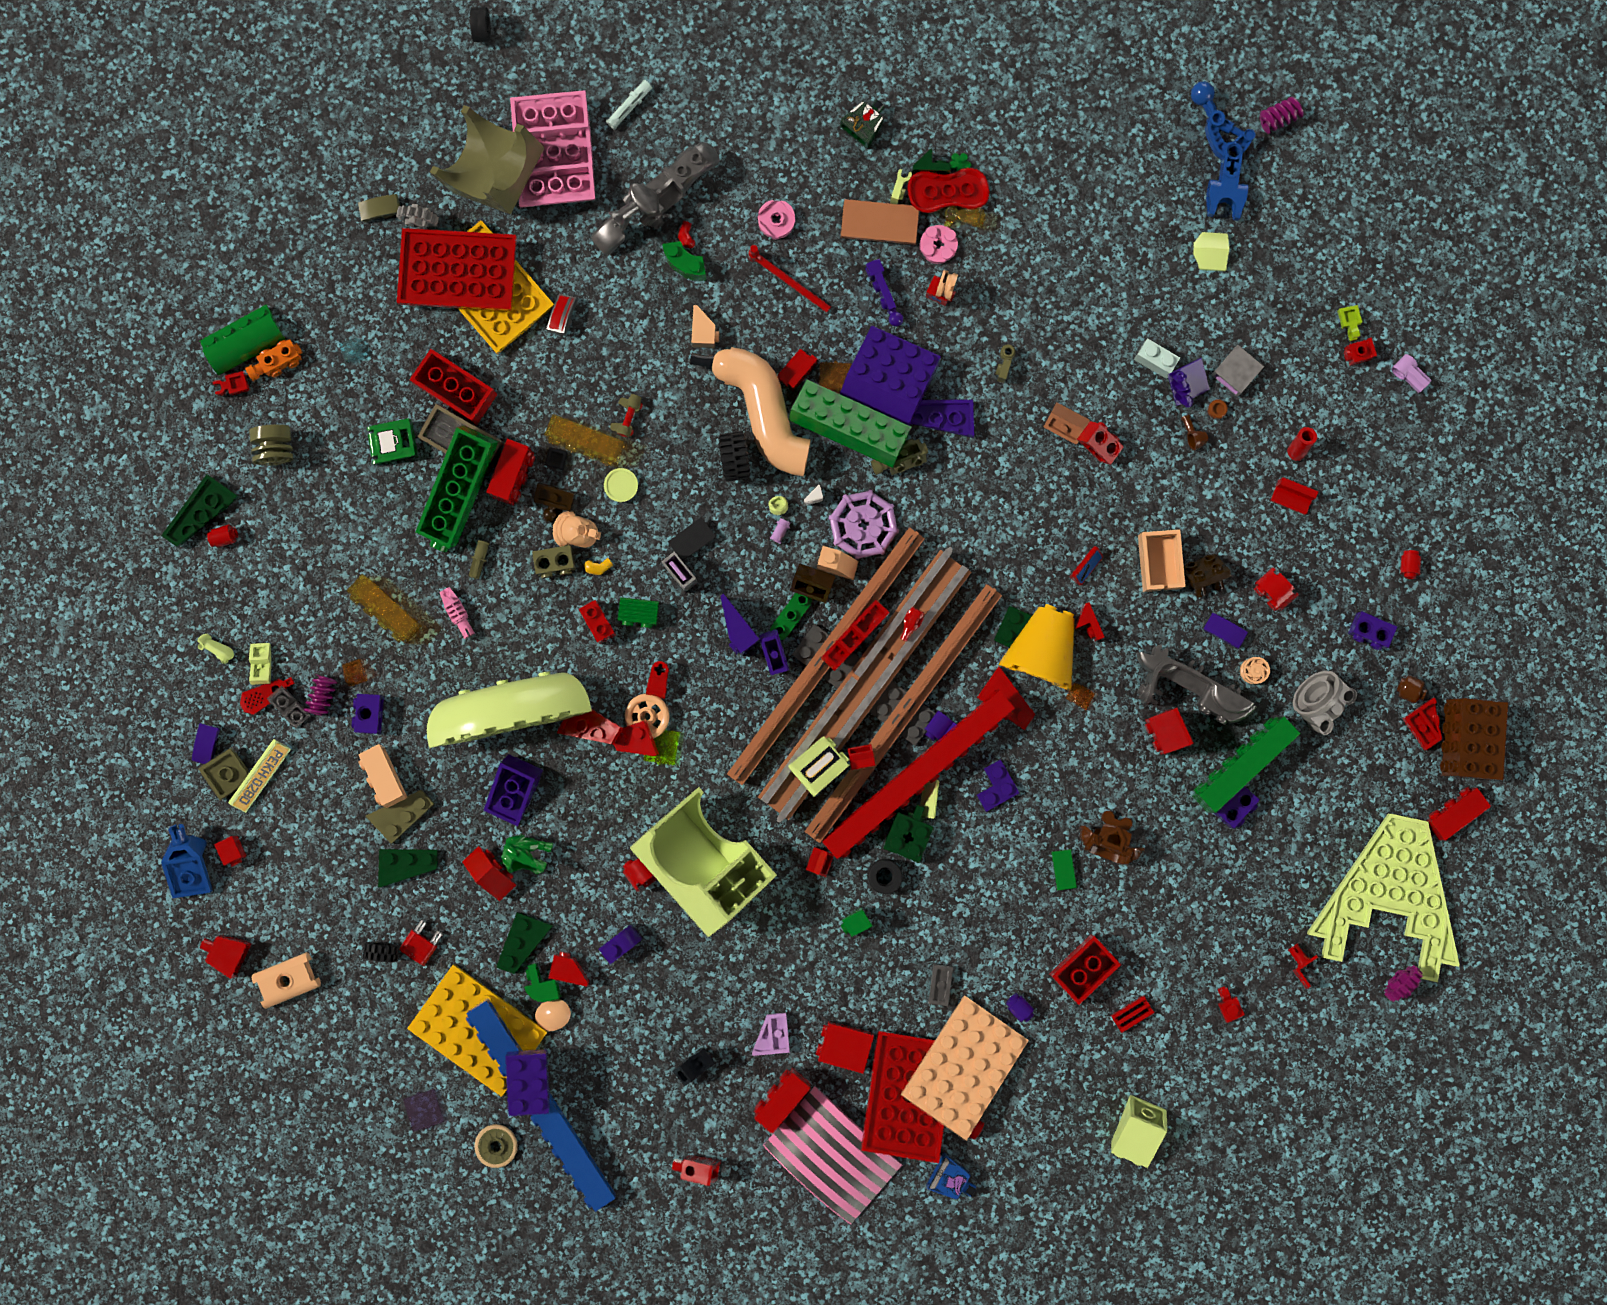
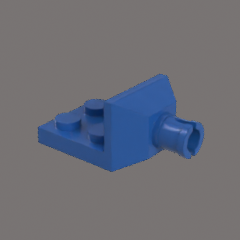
(185, 864)

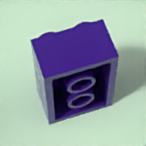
(527, 1082)

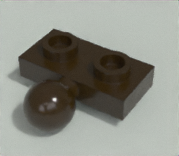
(553, 498)

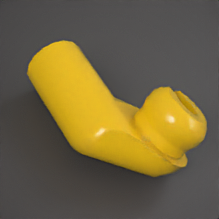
(597, 569)

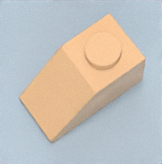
(703, 330)

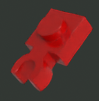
(234, 383)

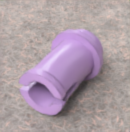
(780, 530)

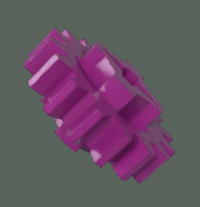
(1403, 983)

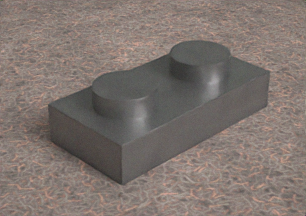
(940, 985)

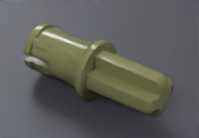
(478, 559)

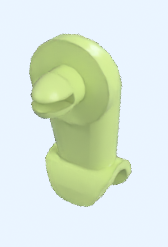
(221, 651)

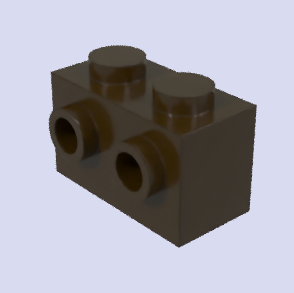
(812, 583)

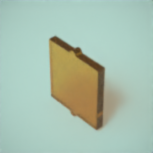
(833, 375)

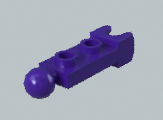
(875, 272)

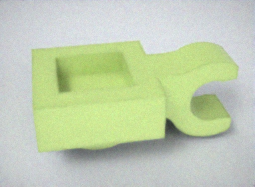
(899, 191)

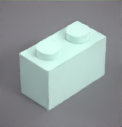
(1156, 358)

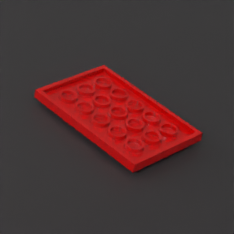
(456, 269)
(891, 1121)

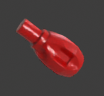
(912, 621)

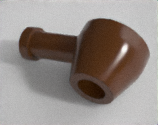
(1195, 438)

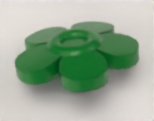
(959, 162)

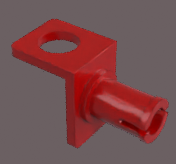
(1302, 961)

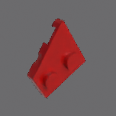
(1425, 724)

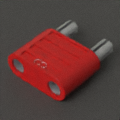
(418, 946)

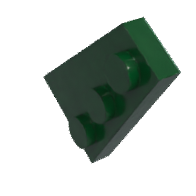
(521, 941)

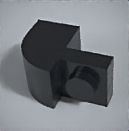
(693, 1066)

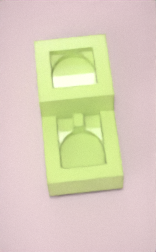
(260, 663)

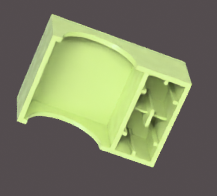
(701, 868)

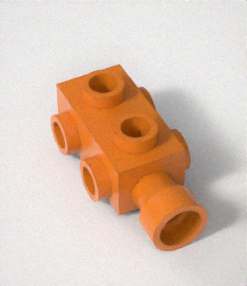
(279, 360)

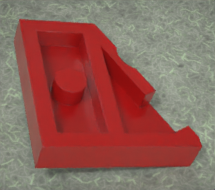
(637, 740)

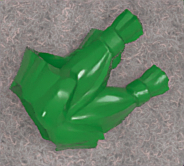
(517, 854)

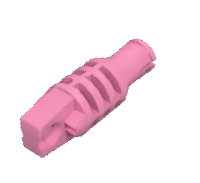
(456, 611)

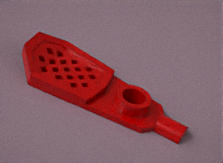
(265, 690)

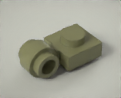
(1002, 369)

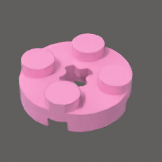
(776, 208)
(932, 235)

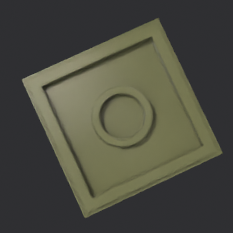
(224, 773)

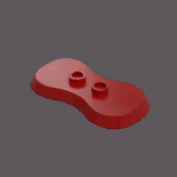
(935, 191)

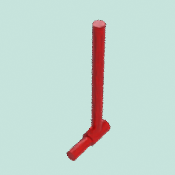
(754, 256)

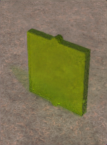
(667, 748)

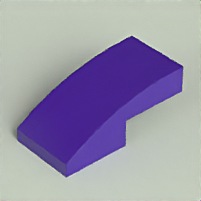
(1225, 630)
(204, 744)

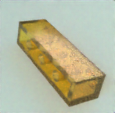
(583, 439)
(383, 608)

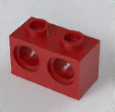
(1098, 445)
(597, 622)

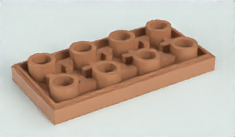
(879, 222)

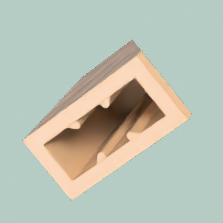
(837, 563)

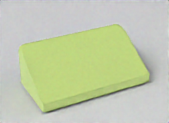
(929, 799)

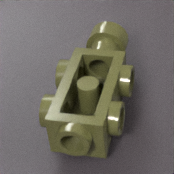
(911, 455)

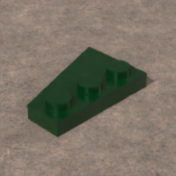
(404, 863)

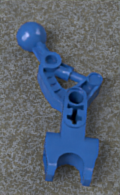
(1227, 188)

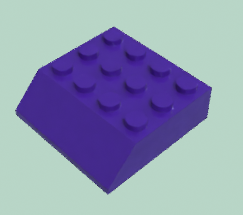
(890, 375)

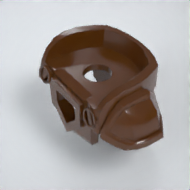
(1111, 840)

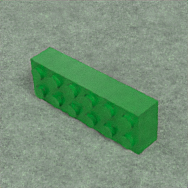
(849, 423)
(456, 486)
(1245, 764)

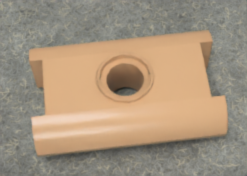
(272, 985)

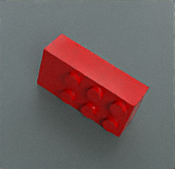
(453, 387)

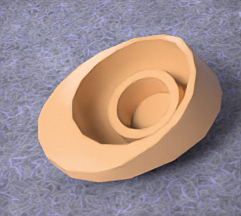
(553, 1015)

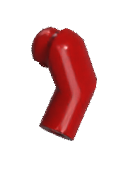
(684, 236)

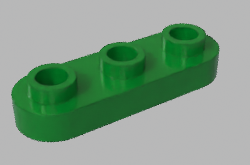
(793, 606)

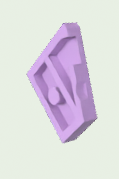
(773, 1036)

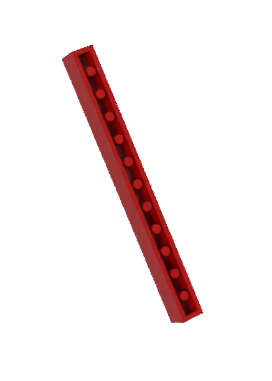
(917, 774)

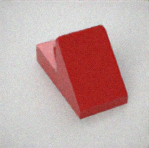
(1088, 617)

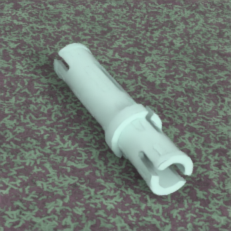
(635, 97)

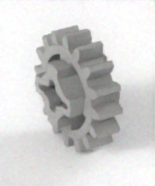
(417, 216)

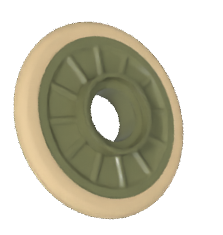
(483, 1148)

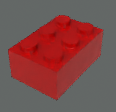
(511, 472)
(1085, 969)
(781, 1099)

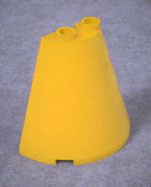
(1044, 647)

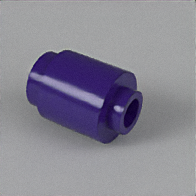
(1020, 1008)

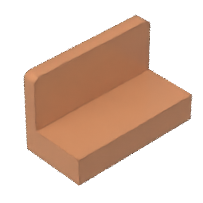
(1066, 423)

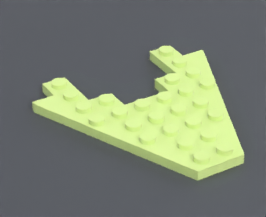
(1399, 877)

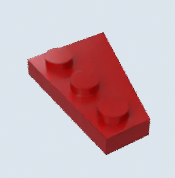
(1022, 713)
(591, 727)

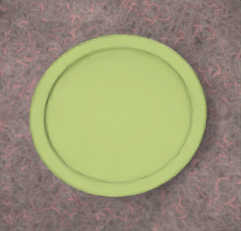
(620, 485)

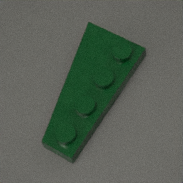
(201, 507)

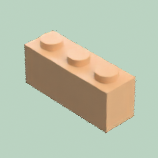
(382, 776)

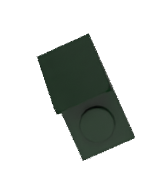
(925, 164)

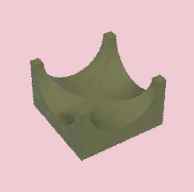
(492, 164)

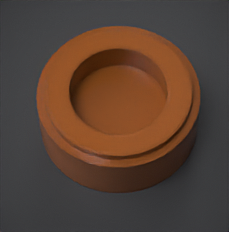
(1217, 409)

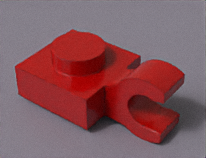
(1230, 1006)

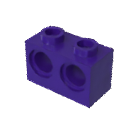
(1373, 626)
(1240, 810)

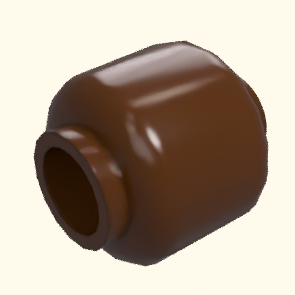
(1411, 689)

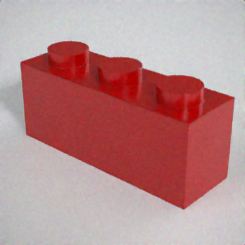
(1457, 813)

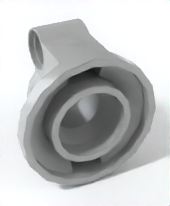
(1322, 700)

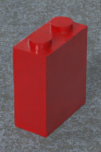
(844, 1047)

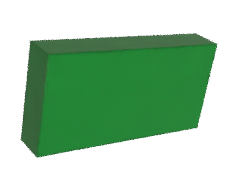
(1063, 869)

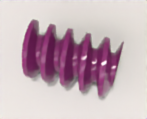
(1280, 112)
(320, 695)

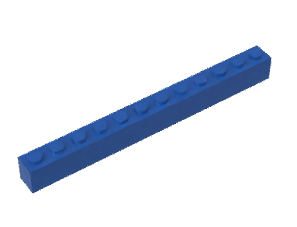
(554, 1124)

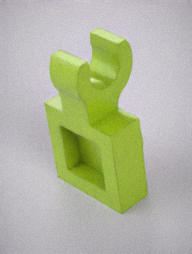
(1350, 319)

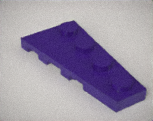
(946, 416)

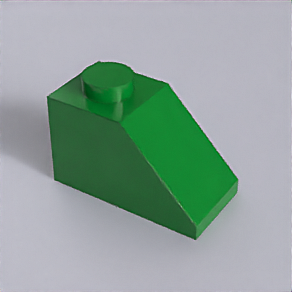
(855, 922)

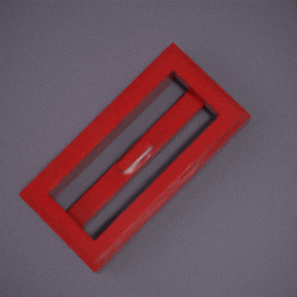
(1118, 1022)

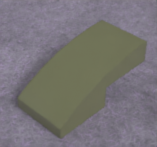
(379, 207)

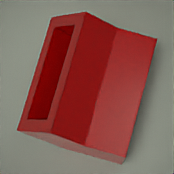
(861, 757)
(819, 862)

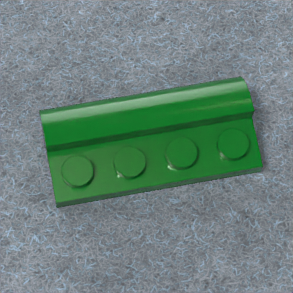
(241, 340)

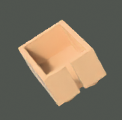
(1161, 560)

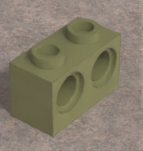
(554, 556)

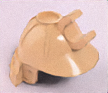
(574, 530)

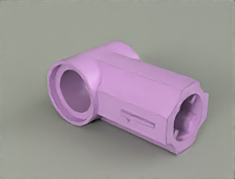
(1407, 370)

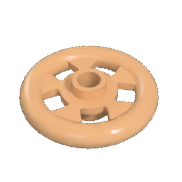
(663, 715)

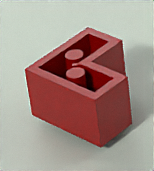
(488, 873)

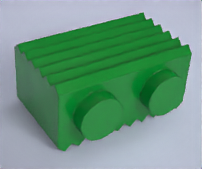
(638, 612)

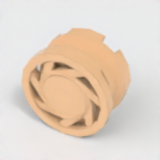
(946, 284)
(1254, 670)

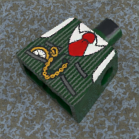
(863, 122)

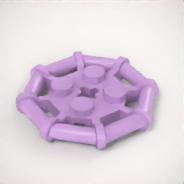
(857, 533)

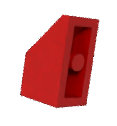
(567, 969)

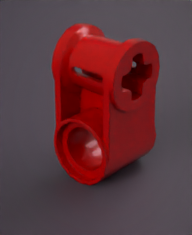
(657, 683)

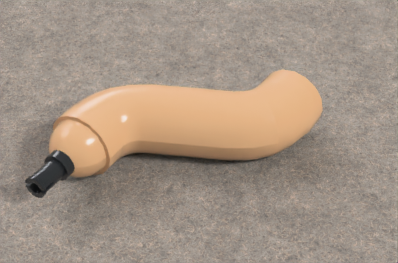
(764, 406)

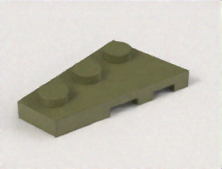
(397, 819)

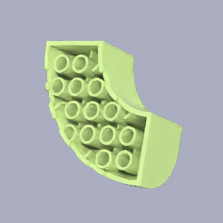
(506, 708)

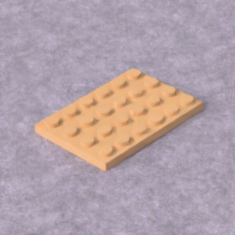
(964, 1067)

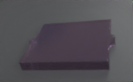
(423, 1110)

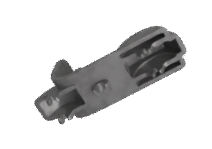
(1214, 698)

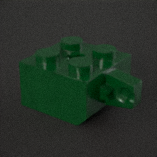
(919, 831)

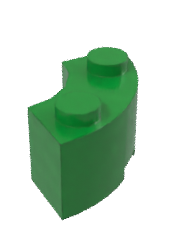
(684, 263)

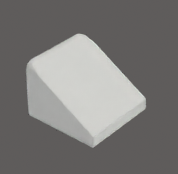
(814, 497)

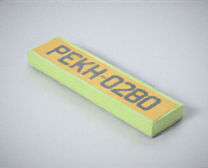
(259, 775)

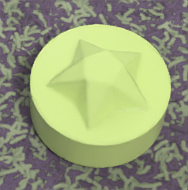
(778, 505)

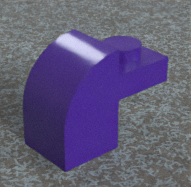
(620, 944)

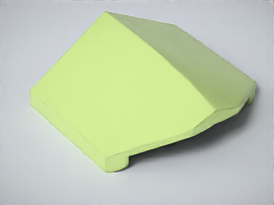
(1211, 251)

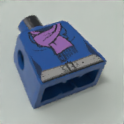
(950, 1178)

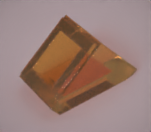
(354, 672)
(1080, 696)

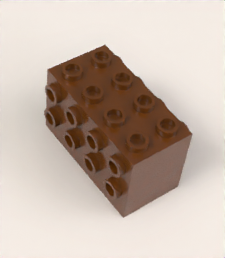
(1474, 739)

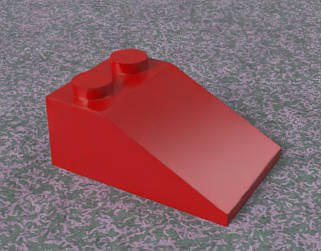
(1168, 731)

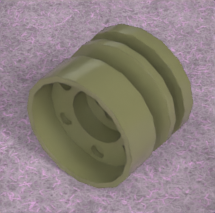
(271, 445)

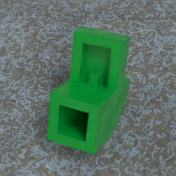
(541, 990)

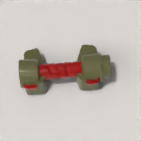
(633, 405)

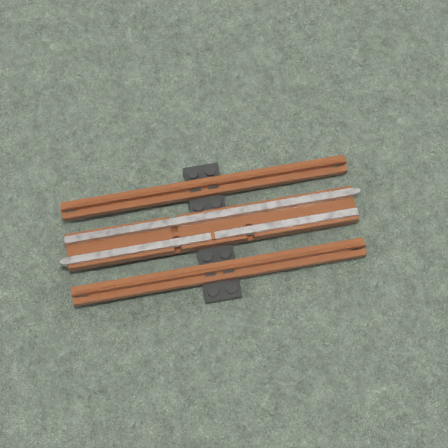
(867, 682)

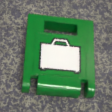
(388, 444)

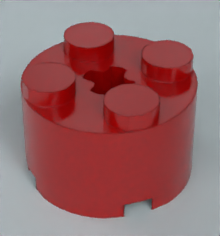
(1275, 589)
(638, 874)

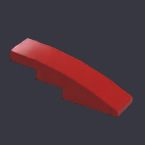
(855, 635)

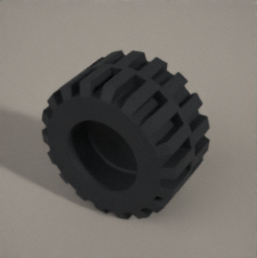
(734, 456)

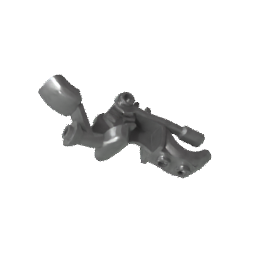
(656, 195)

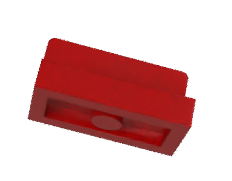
(797, 369)
(1293, 495)

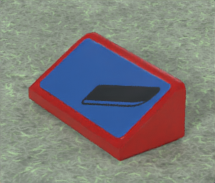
(1086, 566)

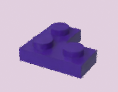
(1002, 788)

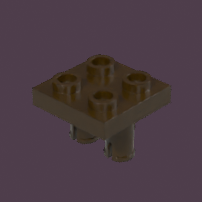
(1206, 572)

